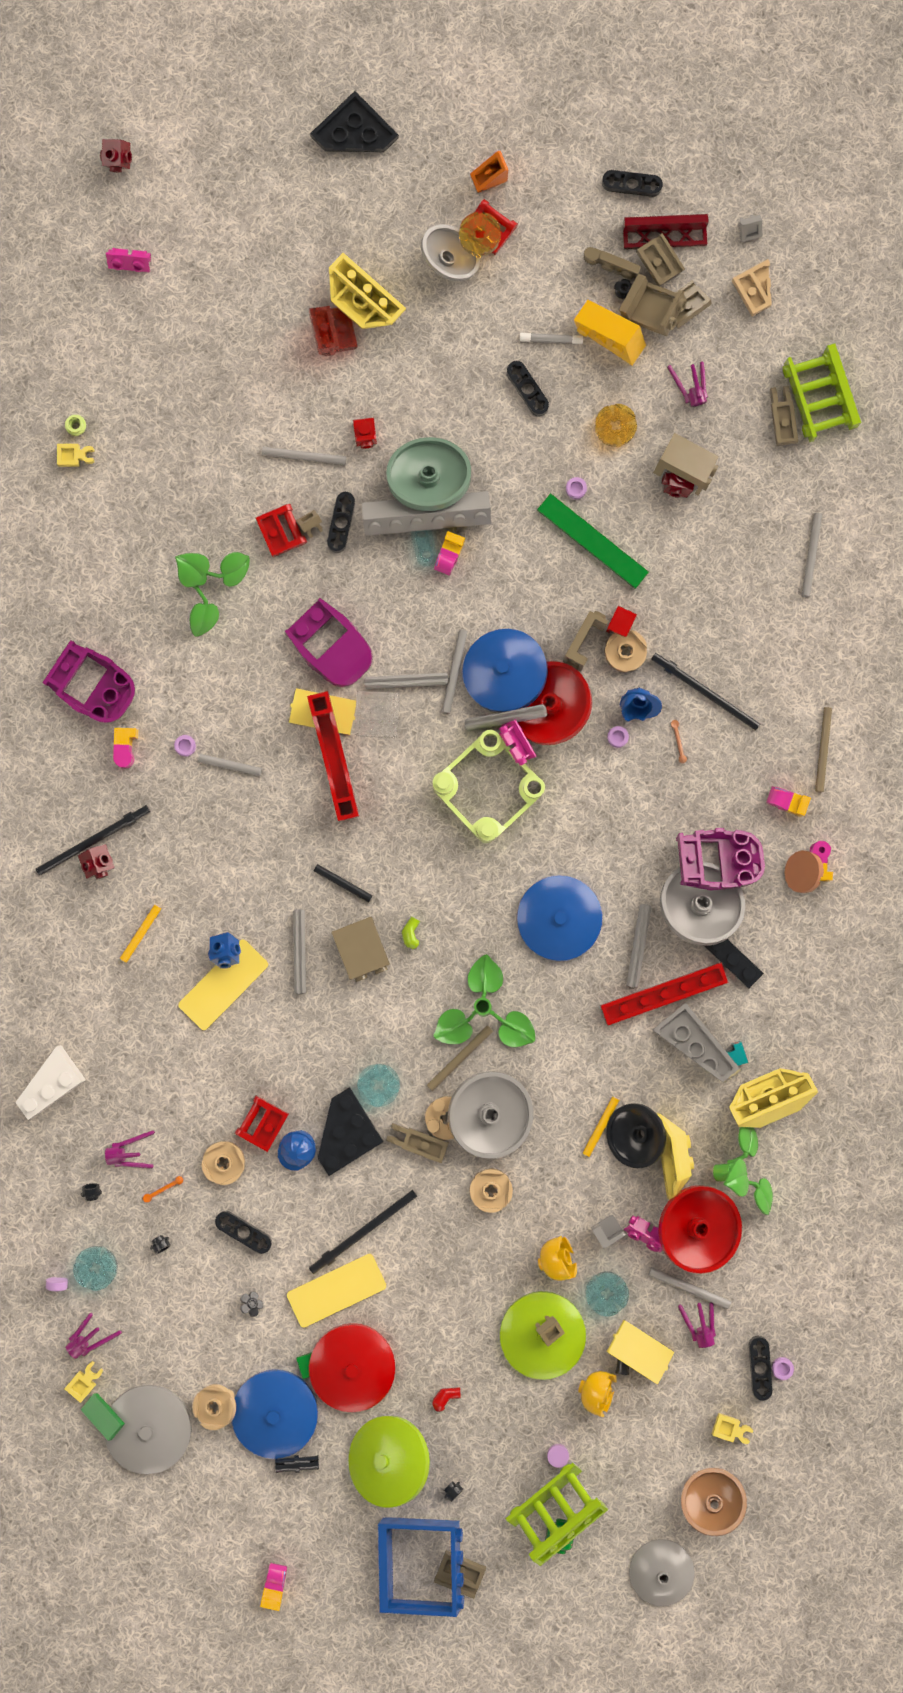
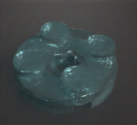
(377, 1097)
(89, 1279)
(598, 1302)

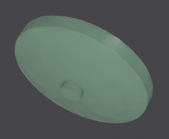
(428, 474)

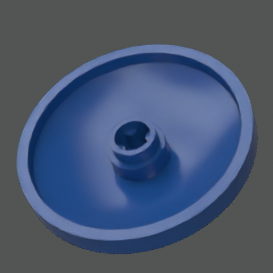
(505, 670)
(559, 918)
(275, 1414)

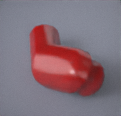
(444, 1396)

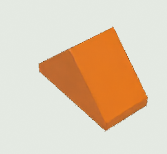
(490, 173)

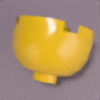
(556, 1259)
(597, 1392)

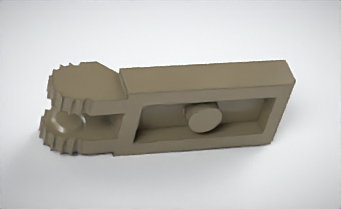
(609, 262)
(783, 418)
(420, 1143)

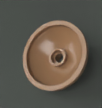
(714, 1486)

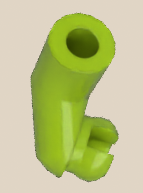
(408, 933)

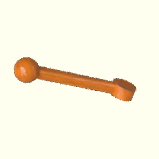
(148, 1197)

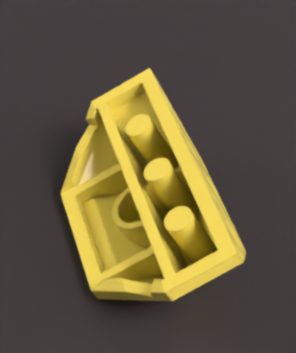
(361, 295)
(771, 1097)
(675, 1158)

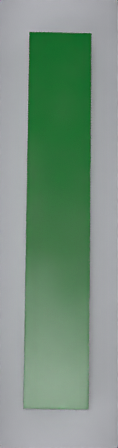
(592, 541)

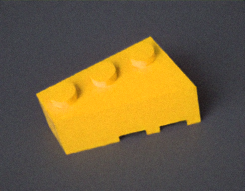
(610, 331)

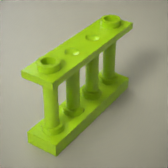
(836, 377)
(575, 1523)

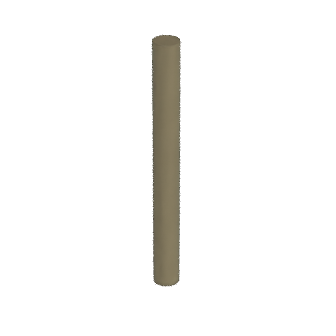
(823, 751)
(452, 1065)

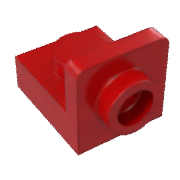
(365, 433)

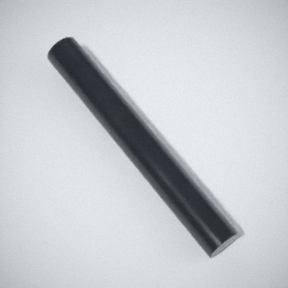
(343, 883)

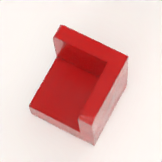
(621, 621)

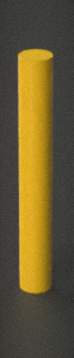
(140, 933)
(600, 1126)

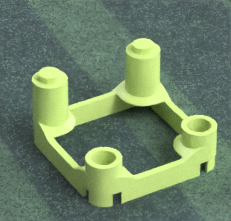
(446, 786)

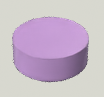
(576, 488)
(617, 736)
(185, 745)
(56, 1284)
(782, 1368)
(558, 1455)

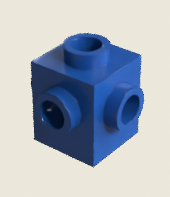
(224, 950)

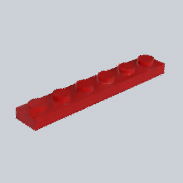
(664, 993)

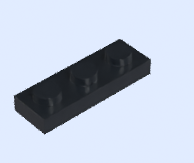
(735, 962)

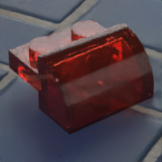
(332, 330)

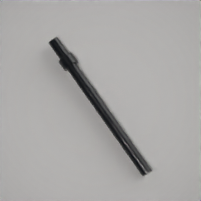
(671, 668)
(129, 819)
(329, 1256)

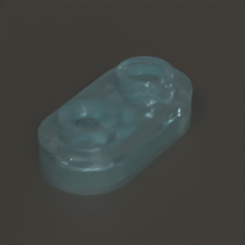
(424, 545)

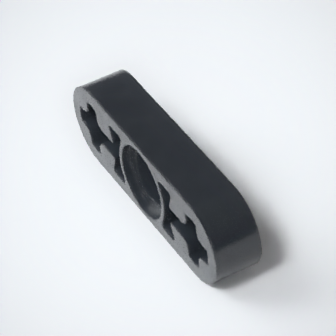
(646, 191)
(529, 380)
(349, 508)
(226, 1229)
(767, 1383)

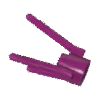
(697, 394)
(117, 1155)
(704, 1335)
(79, 1345)

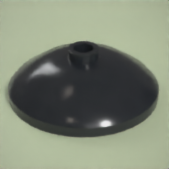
(625, 1135)

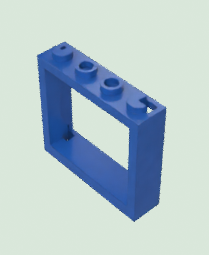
(418, 1607)

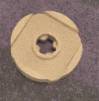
(626, 663)
(433, 1120)
(212, 1157)
(499, 1181)
(206, 1415)

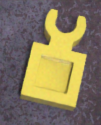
(70, 455)
(82, 1383)
(728, 1428)

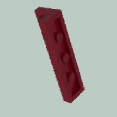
(666, 223)

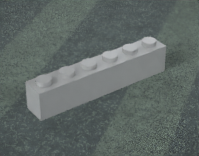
(394, 517)

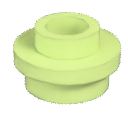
(73, 419)

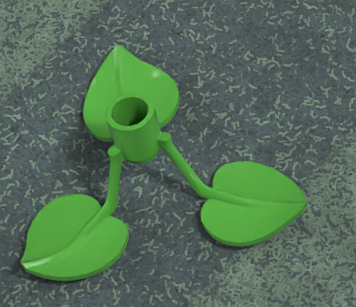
(193, 573)
(483, 977)
(735, 1172)

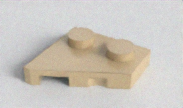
(755, 288)

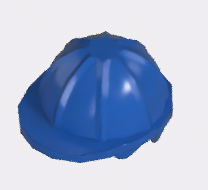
(639, 704)
(296, 1150)

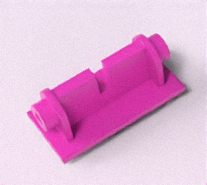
(121, 260)
(512, 734)
(638, 1231)

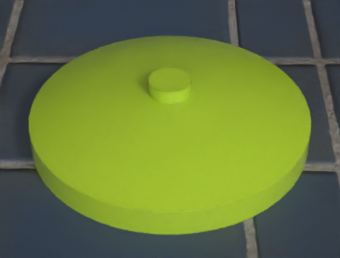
(524, 1345)
(388, 1461)

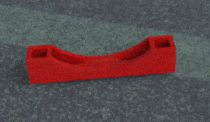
(333, 756)

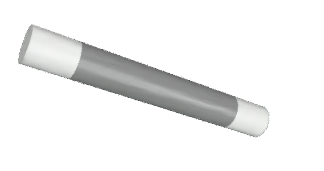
(551, 338)

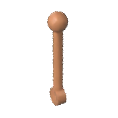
(675, 724)

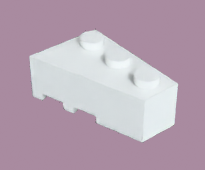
(50, 1083)

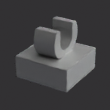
(750, 228)

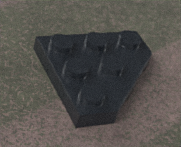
(354, 128)
(346, 1133)

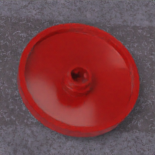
(567, 706)
(700, 1229)
(352, 1367)

